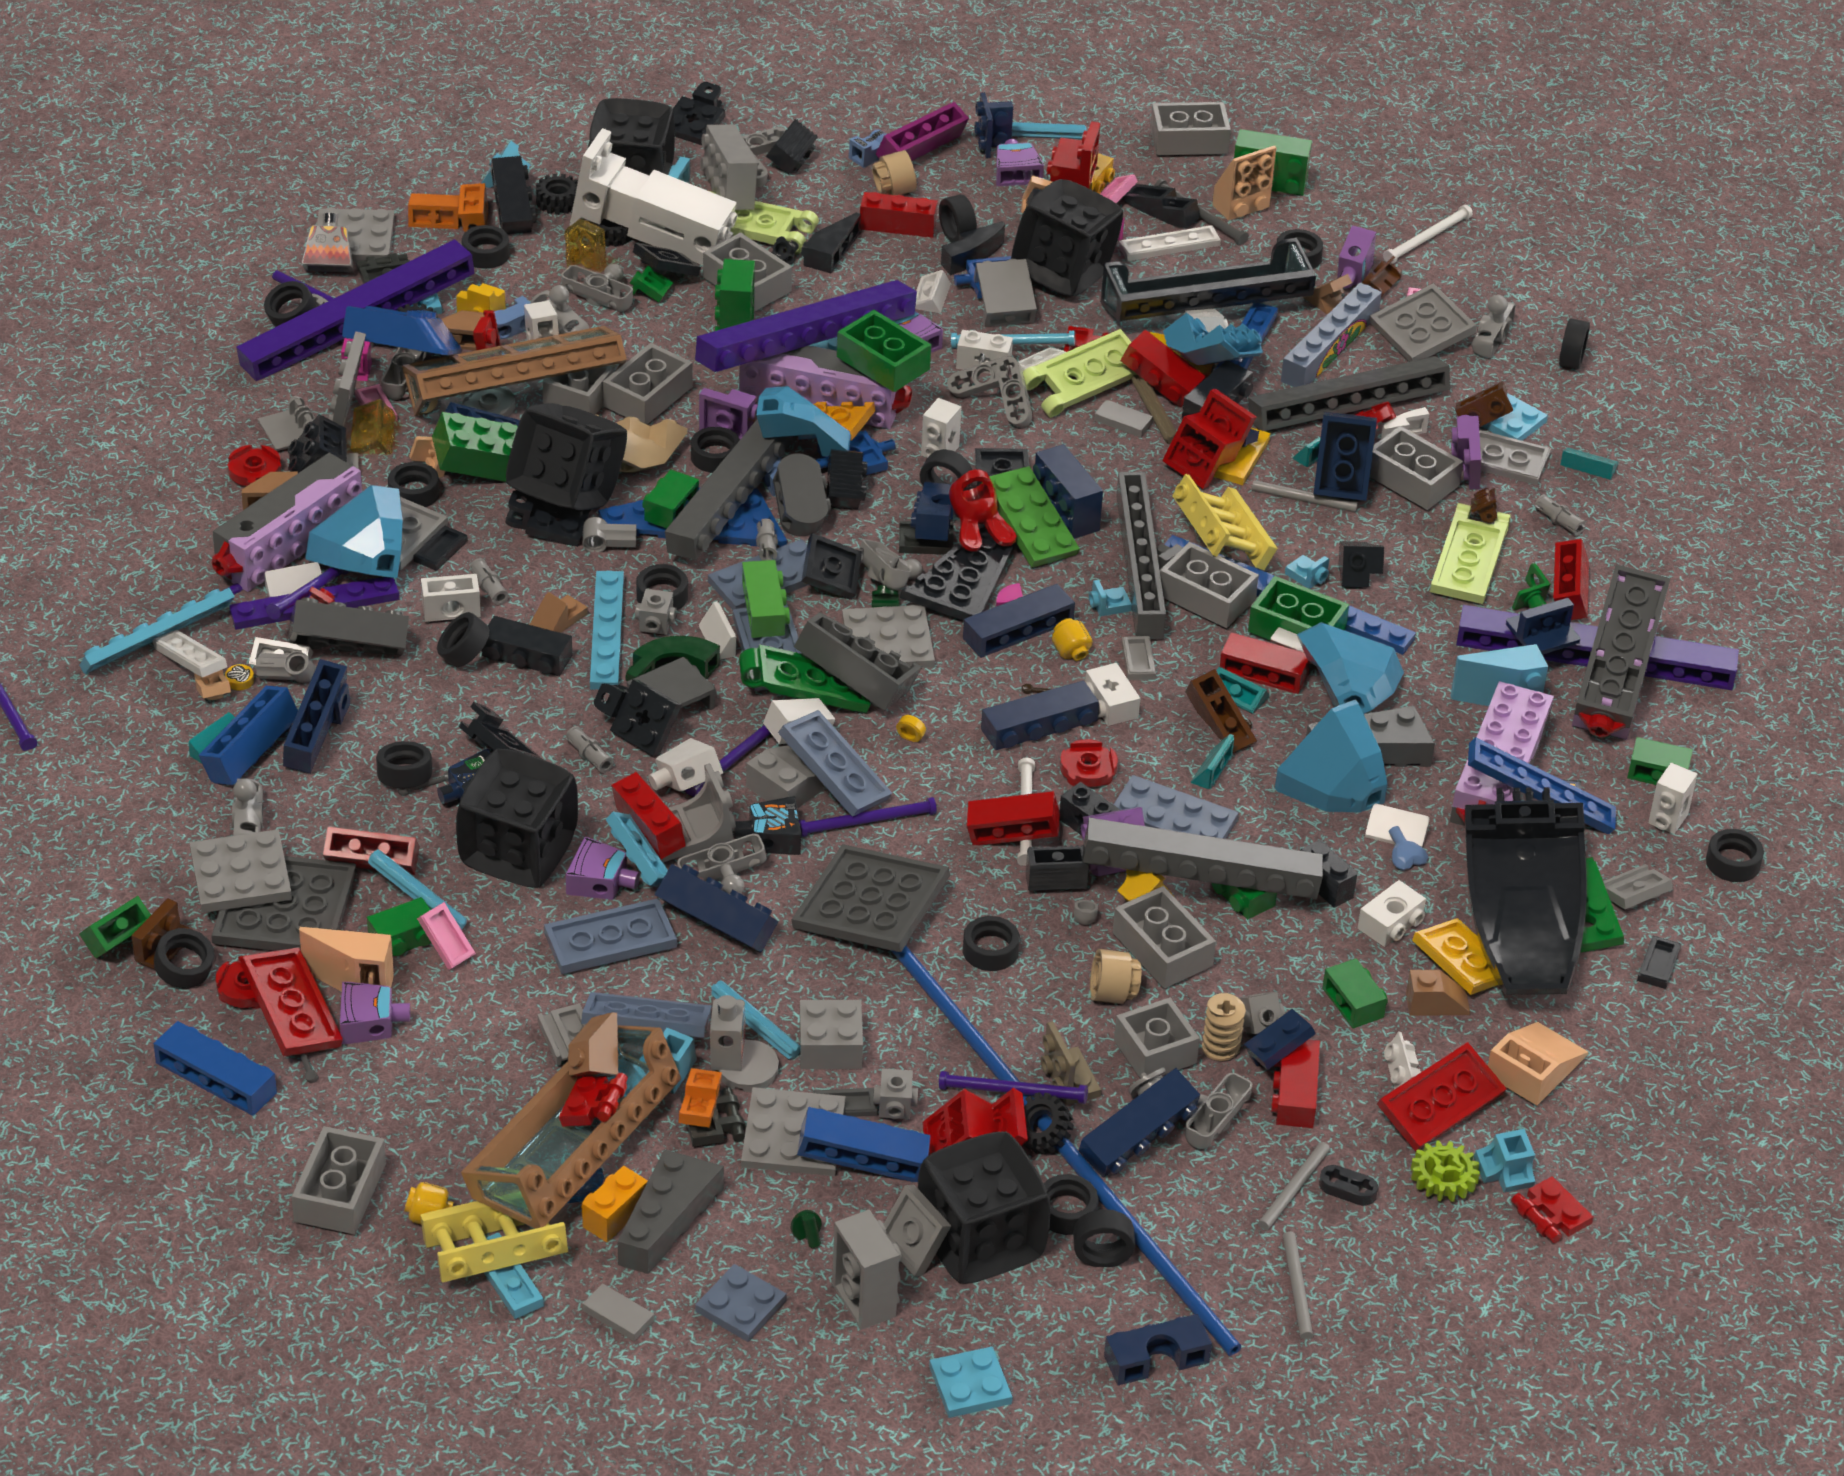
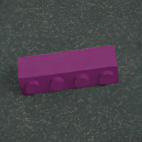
(925, 133)

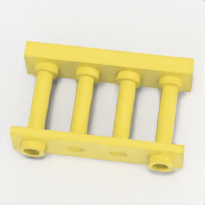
(1237, 519)
(485, 1255)

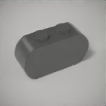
(801, 495)

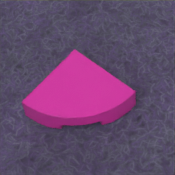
(1008, 594)

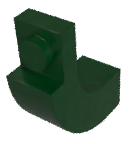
(661, 651)

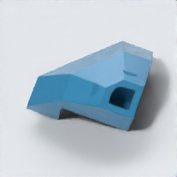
(1194, 343)
(789, 414)
(361, 534)
(1352, 665)
(1336, 764)

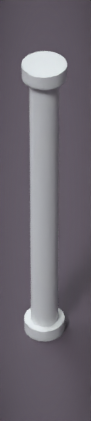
(1463, 212)
(1026, 767)

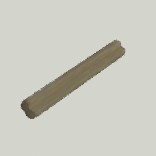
(1155, 408)

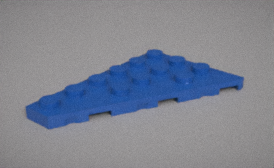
(737, 531)

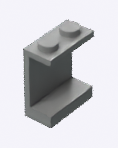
(1006, 292)

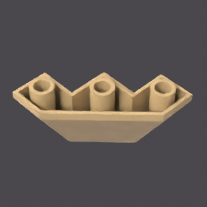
(649, 445)

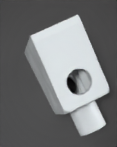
(684, 766)

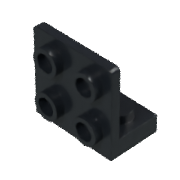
(316, 441)

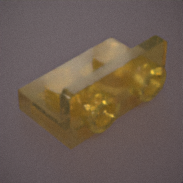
(585, 245)
(372, 427)

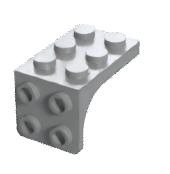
(705, 816)

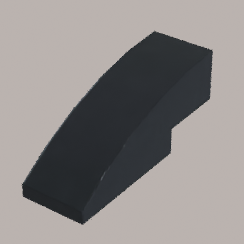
(1163, 204)
(972, 245)

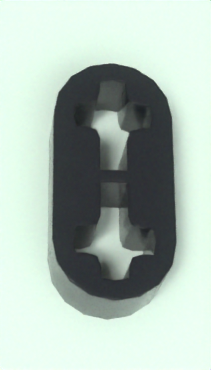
(1348, 1185)

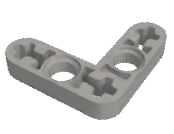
(767, 139)
(998, 378)

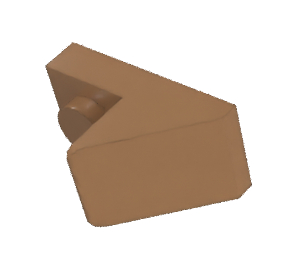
(1328, 295)
(558, 613)

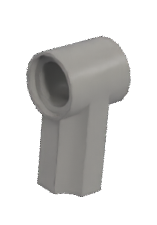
(599, 535)
(284, 667)

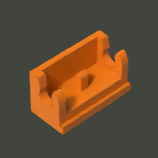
(473, 205)
(433, 211)

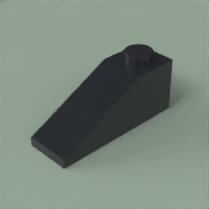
(831, 243)

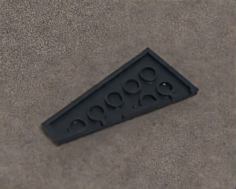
(961, 579)

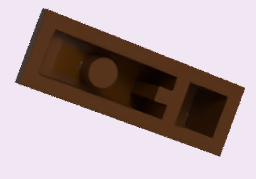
(1219, 710)

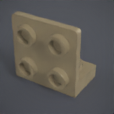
(1066, 1065)

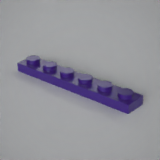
(352, 594)

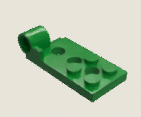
(765, 668)
(1600, 912)

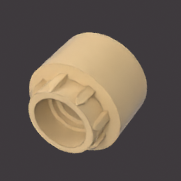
(894, 174)
(1114, 976)

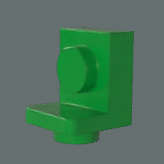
(651, 283)

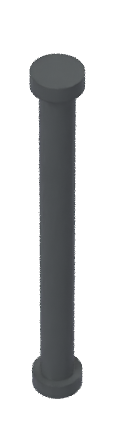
(1240, 236)

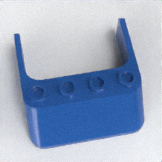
(407, 329)

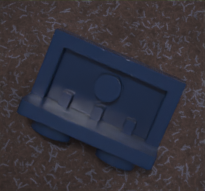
(1279, 1039)

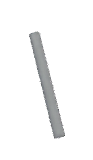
(1305, 496)
(1294, 1186)
(1297, 1285)

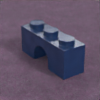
(932, 512)
(1180, 1339)

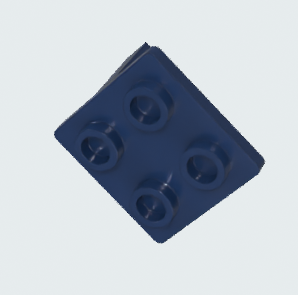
(993, 123)
(1545, 626)

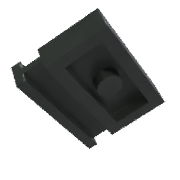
(912, 545)

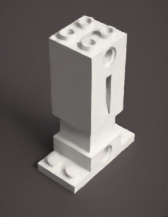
(653, 206)

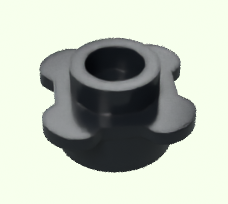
(780, 244)

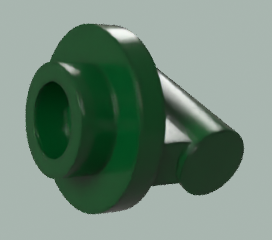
(885, 597)
(807, 1225)

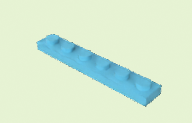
(606, 628)
(144, 633)

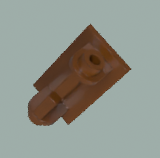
(1385, 276)
(1485, 503)

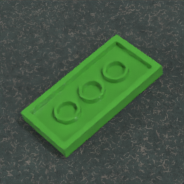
(1033, 517)

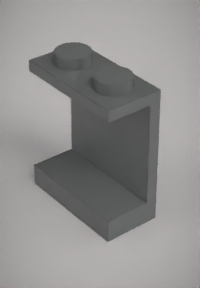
(680, 683)

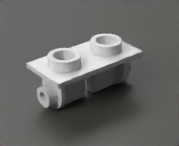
(1401, 1060)

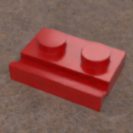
(486, 331)

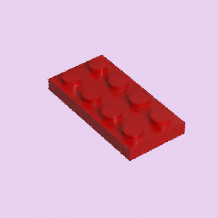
(291, 1001)
(1441, 1096)

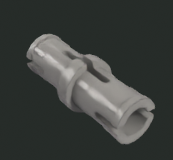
(1560, 515)
(766, 540)
(489, 581)
(589, 749)

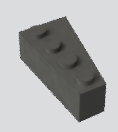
(347, 627)
(856, 661)
(1399, 736)
(668, 1205)

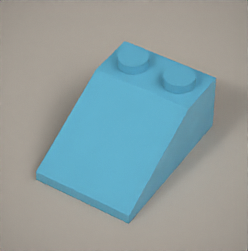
(1479, 673)

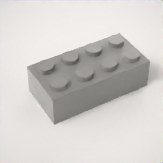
(729, 165)

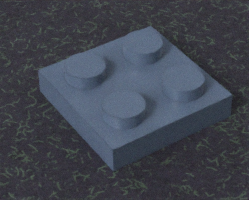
(740, 1302)

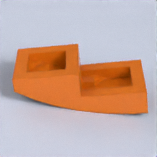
(700, 1097)

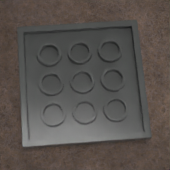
(871, 897)
(318, 901)

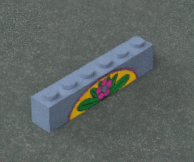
(1330, 336)

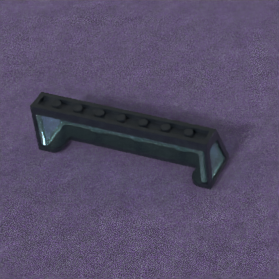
(1281, 278)

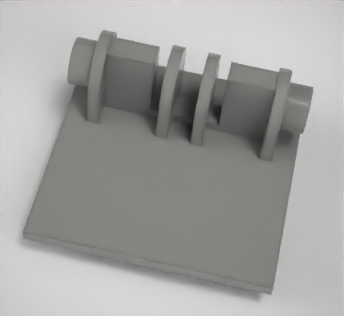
(287, 425)

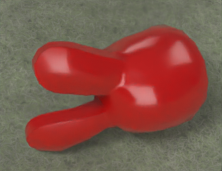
(978, 507)

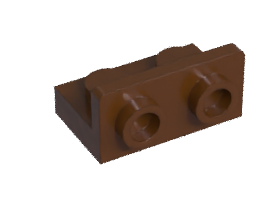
(1487, 404)
(150, 932)

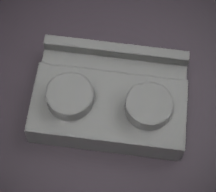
(1637, 886)
(560, 1029)

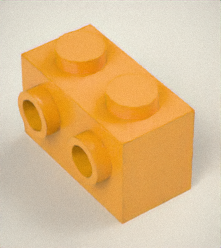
(612, 1203)

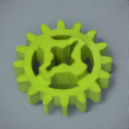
(1445, 1170)

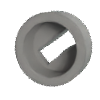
(1085, 911)

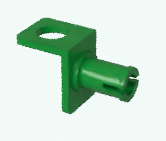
(1536, 594)

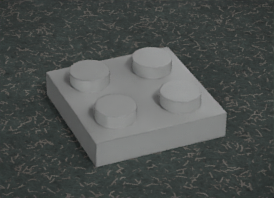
(916, 1229)

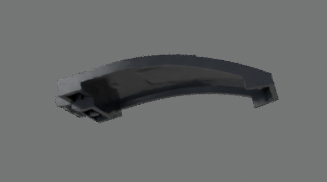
(1528, 889)

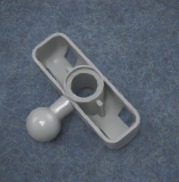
(599, 288)
(566, 316)
(1494, 326)
(396, 384)
(887, 566)
(248, 807)
(726, 860)
(1217, 1110)

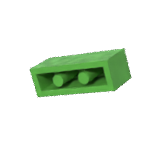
(764, 598)

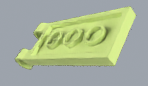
(771, 221)
(1093, 364)
(1467, 567)

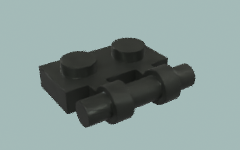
(375, 267)
(731, 1123)

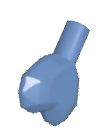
(1406, 852)

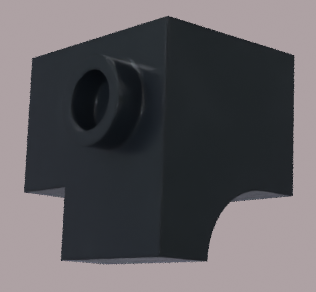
(1358, 561)

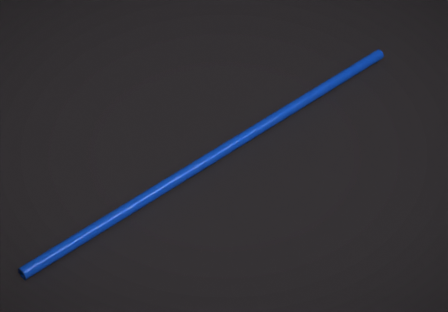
(1072, 1155)

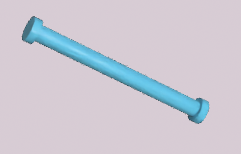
(1056, 338)

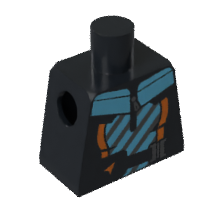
(776, 825)

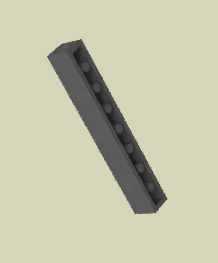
(1349, 393)
(724, 492)
(1140, 555)
(1203, 858)

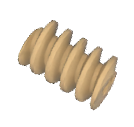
(1223, 1027)

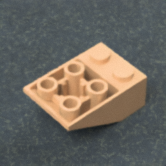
(1245, 184)
(347, 956)
(1534, 1061)

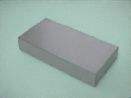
(1123, 418)
(1138, 658)
(618, 1312)

